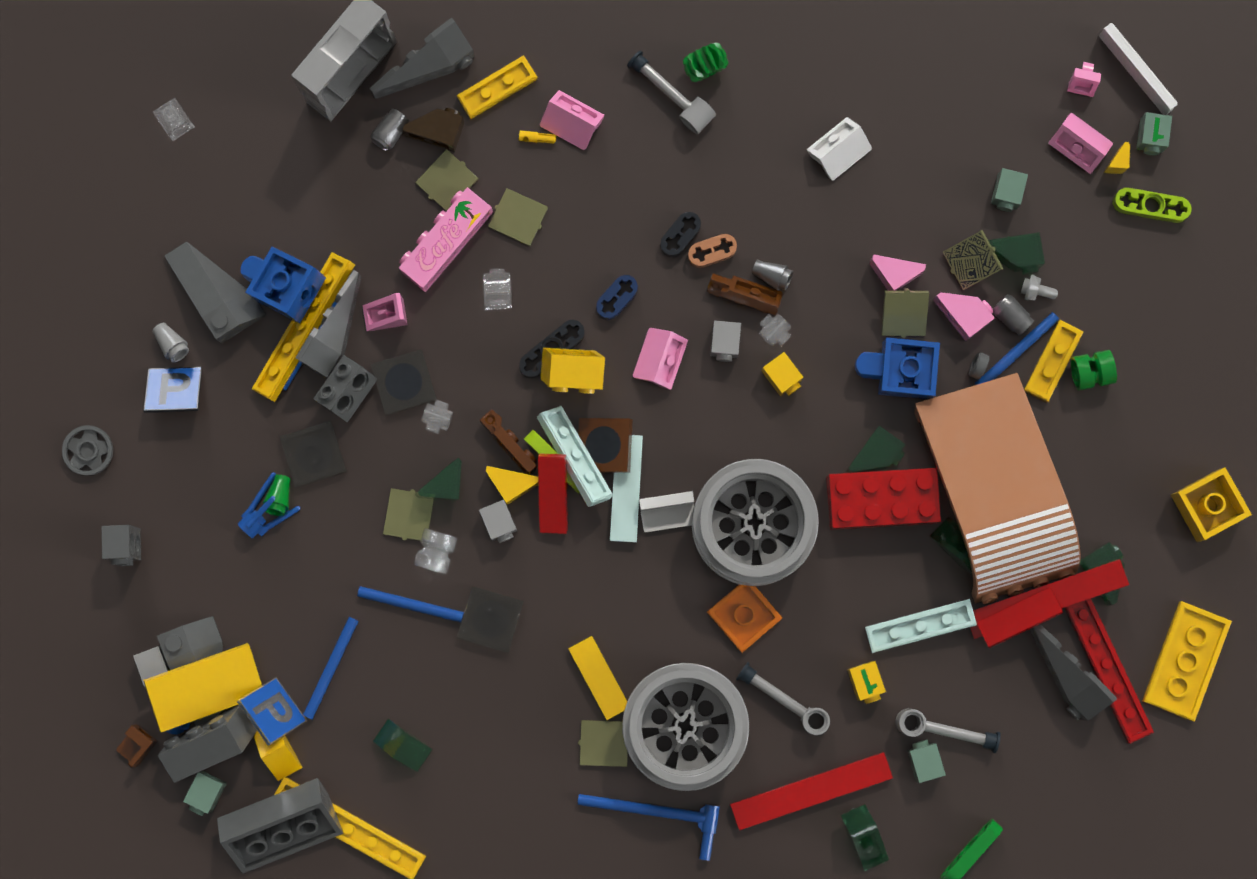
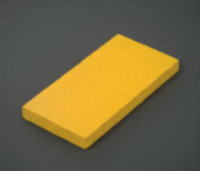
(1187, 661)
(202, 687)

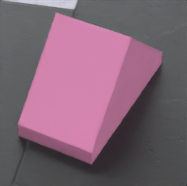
(895, 272)
(385, 313)

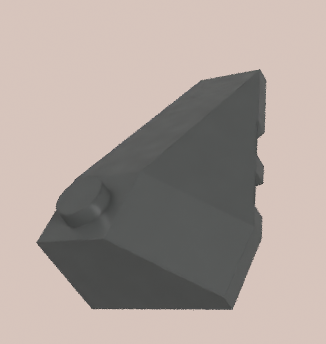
(443, 54)
(214, 293)
(1078, 688)

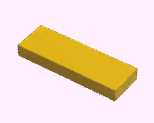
(497, 87)
(1053, 361)
(599, 677)

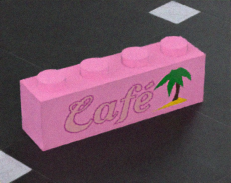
(445, 239)

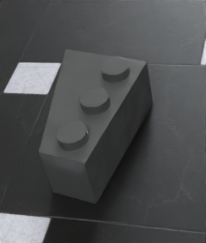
(207, 744)

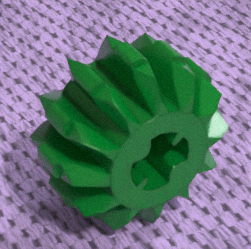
(705, 62)

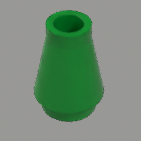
(280, 491)

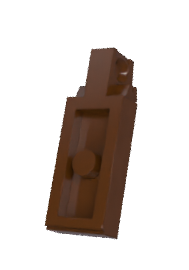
(746, 293)
(508, 442)

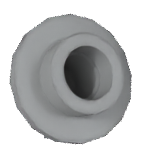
(1032, 288)

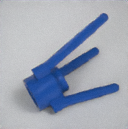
(253, 521)

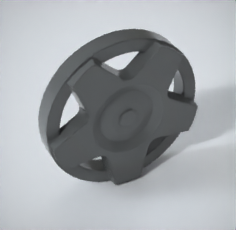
(87, 450)

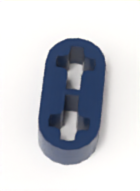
(621, 302)

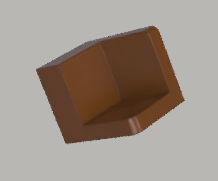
(136, 745)

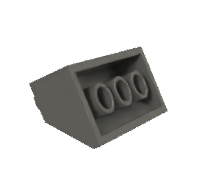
(279, 826)

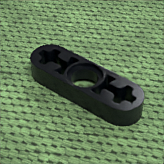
(571, 341)

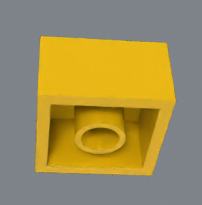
(572, 369)
(1211, 504)

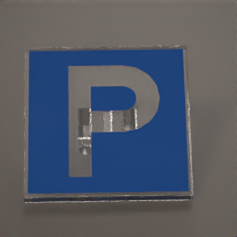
(272, 711)

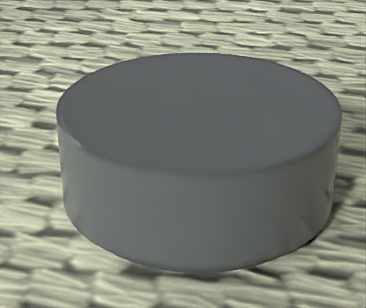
(978, 365)

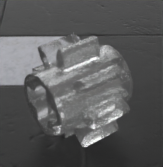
(775, 330)
(437, 416)

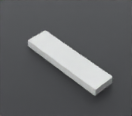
(1138, 69)

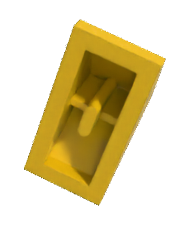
(511, 483)
(278, 756)

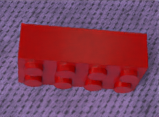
(883, 498)

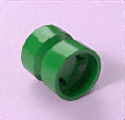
(1103, 370)

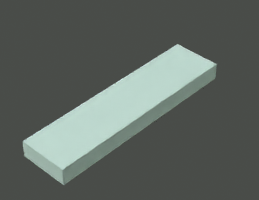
(578, 460)
(626, 497)
(920, 625)

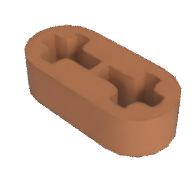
(711, 244)

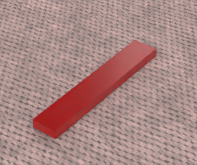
(1067, 590)
(1109, 669)
(811, 791)

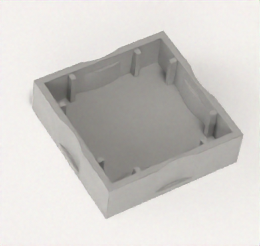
(344, 57)

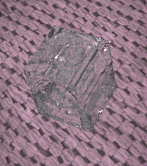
(173, 119)
(497, 289)

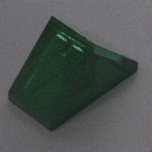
(444, 485)
(402, 745)

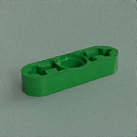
(972, 851)

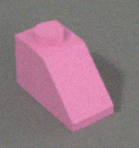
(965, 313)

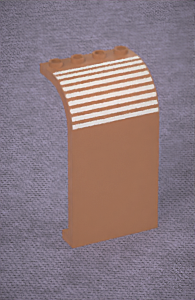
(1001, 487)

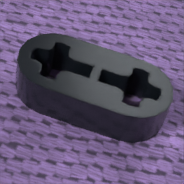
(685, 238)

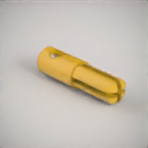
(529, 136)

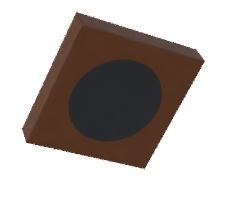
(608, 442)

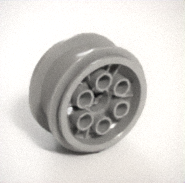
(770, 479)
(731, 737)

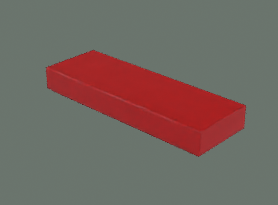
(552, 493)
(1019, 617)

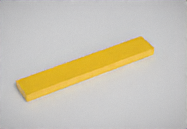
(283, 358)
(372, 840)

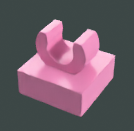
(1084, 80)

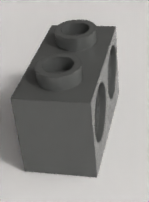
(345, 388)
(121, 544)

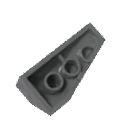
(328, 344)
(191, 644)

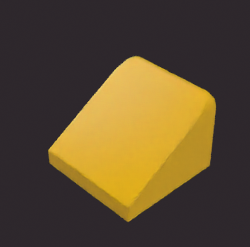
(1120, 161)

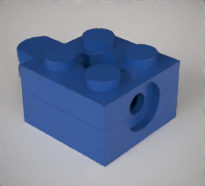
(282, 283)
(902, 368)

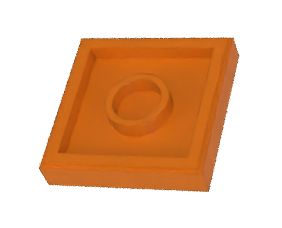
(744, 615)

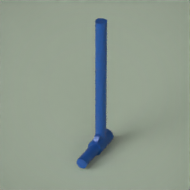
(706, 818)

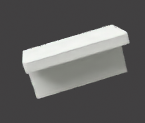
(840, 148)
(667, 511)

